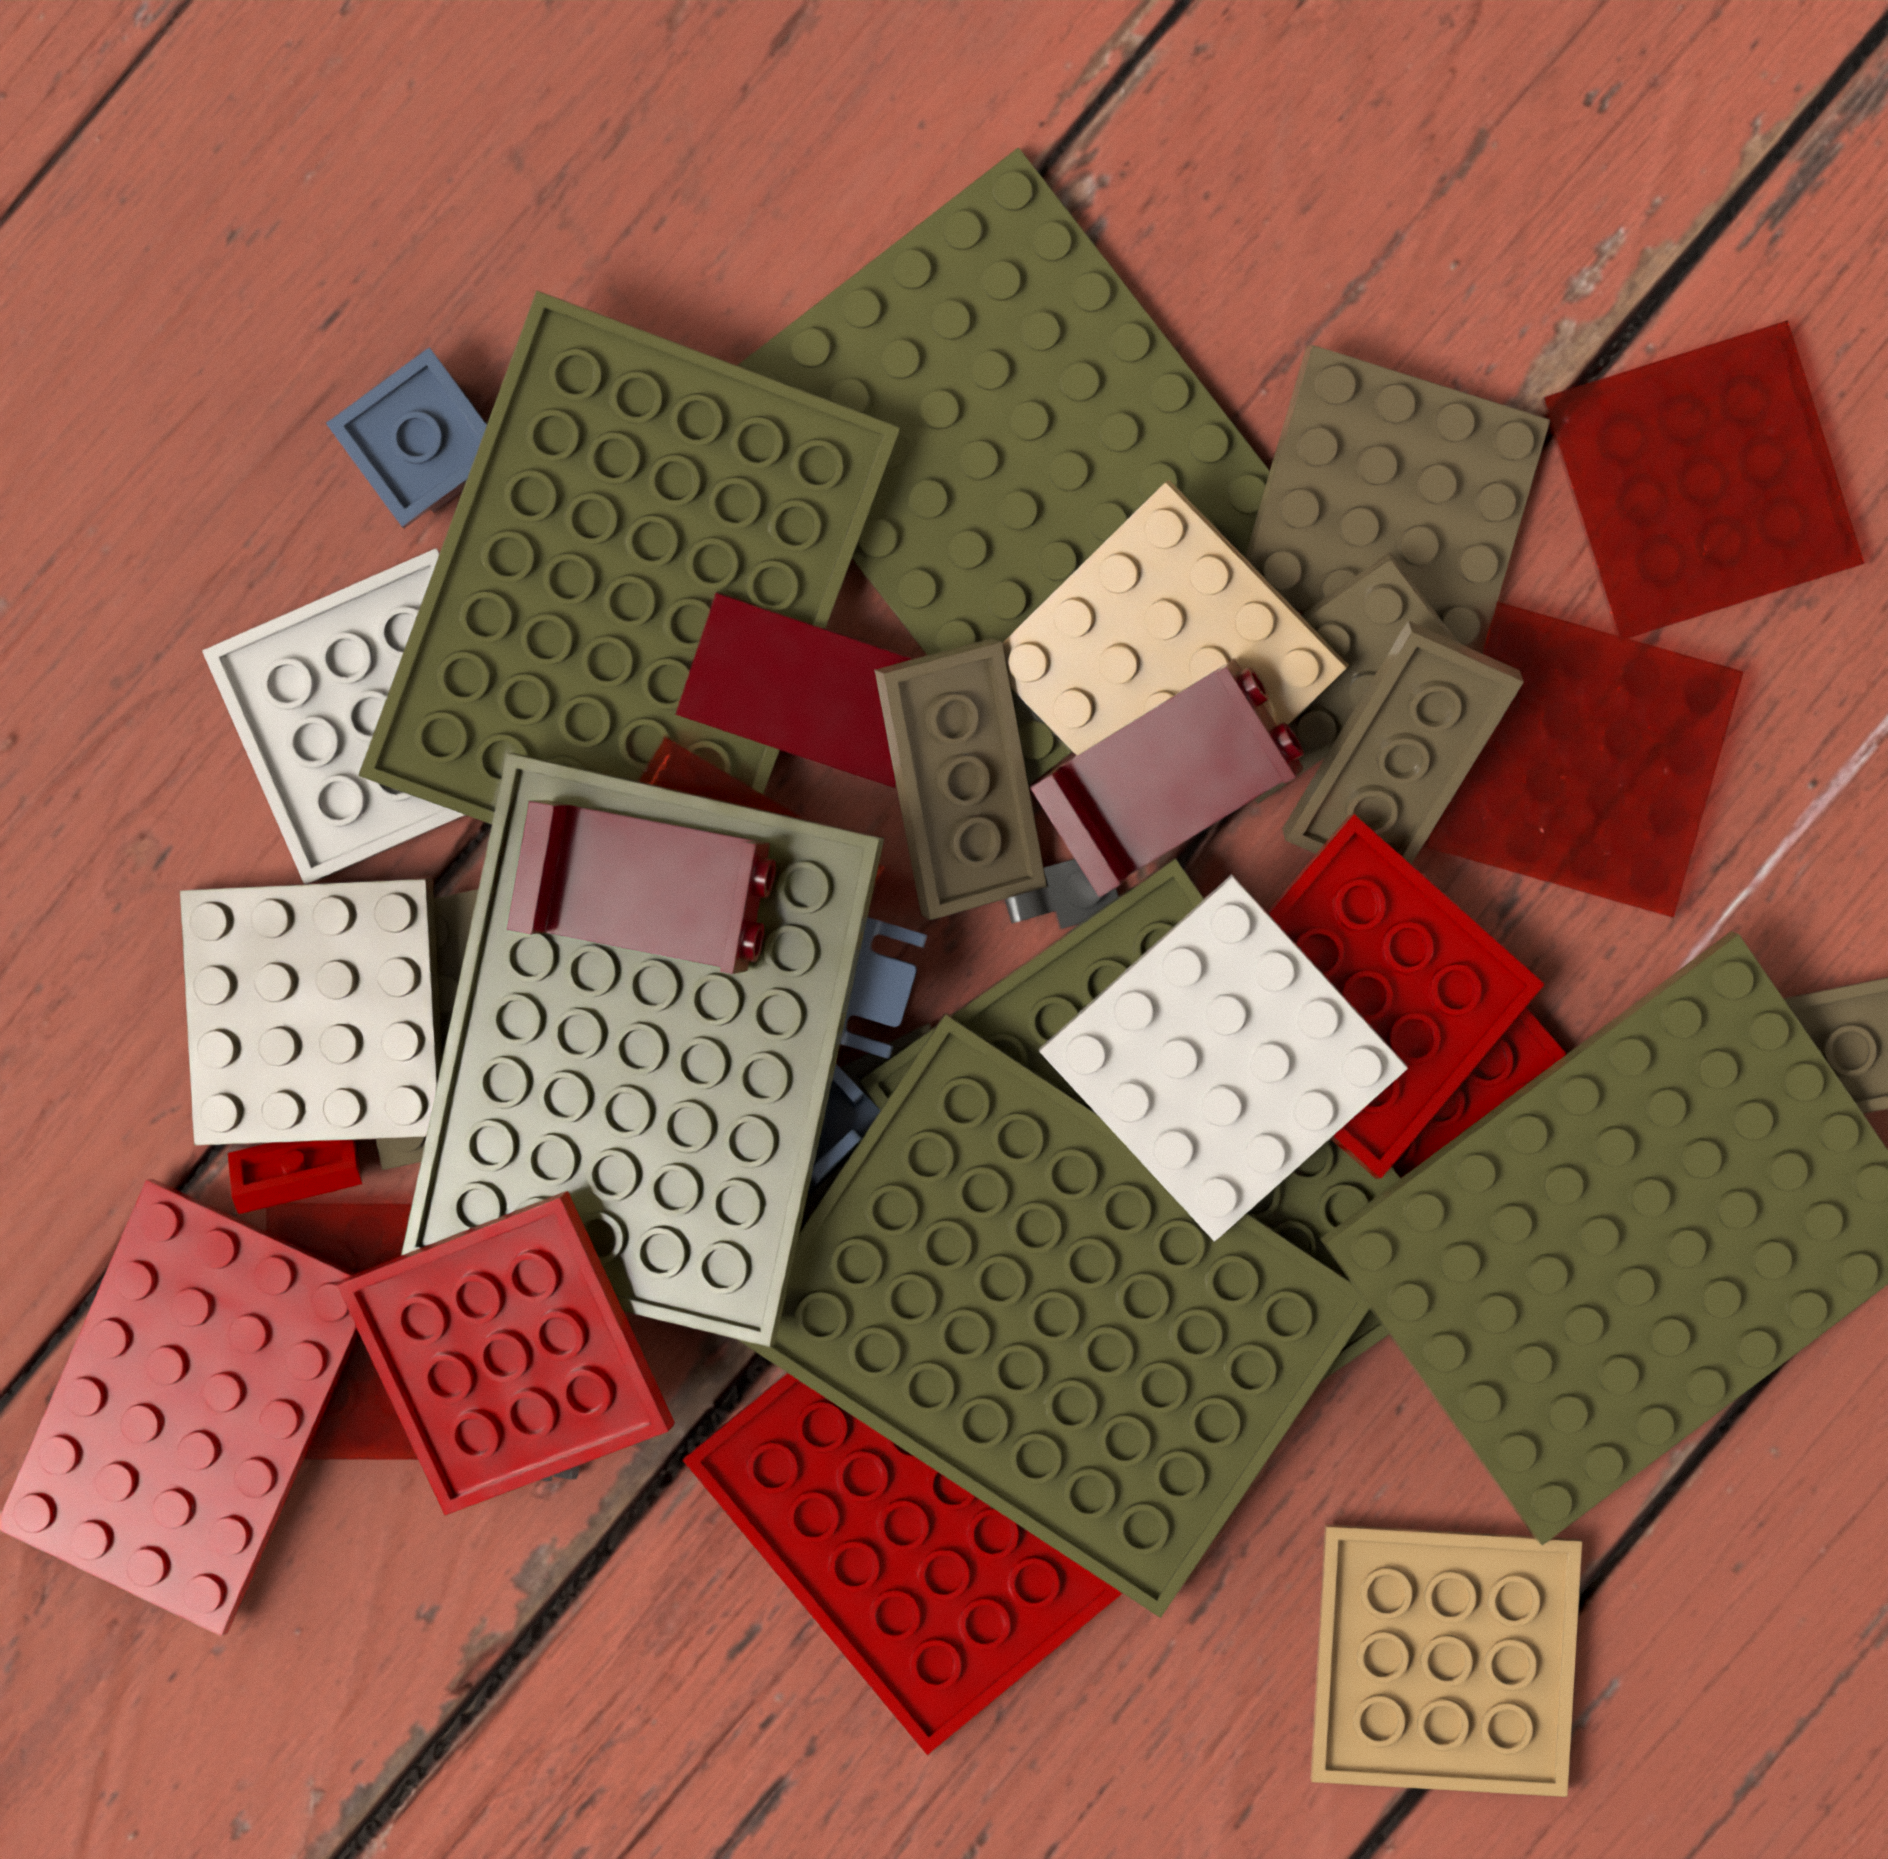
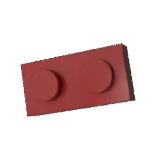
(291, 1172)

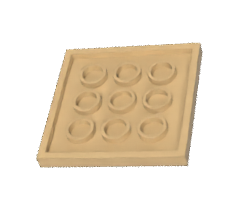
(1153, 618)
(1446, 1660)

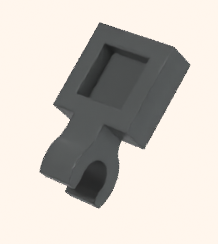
(1066, 894)

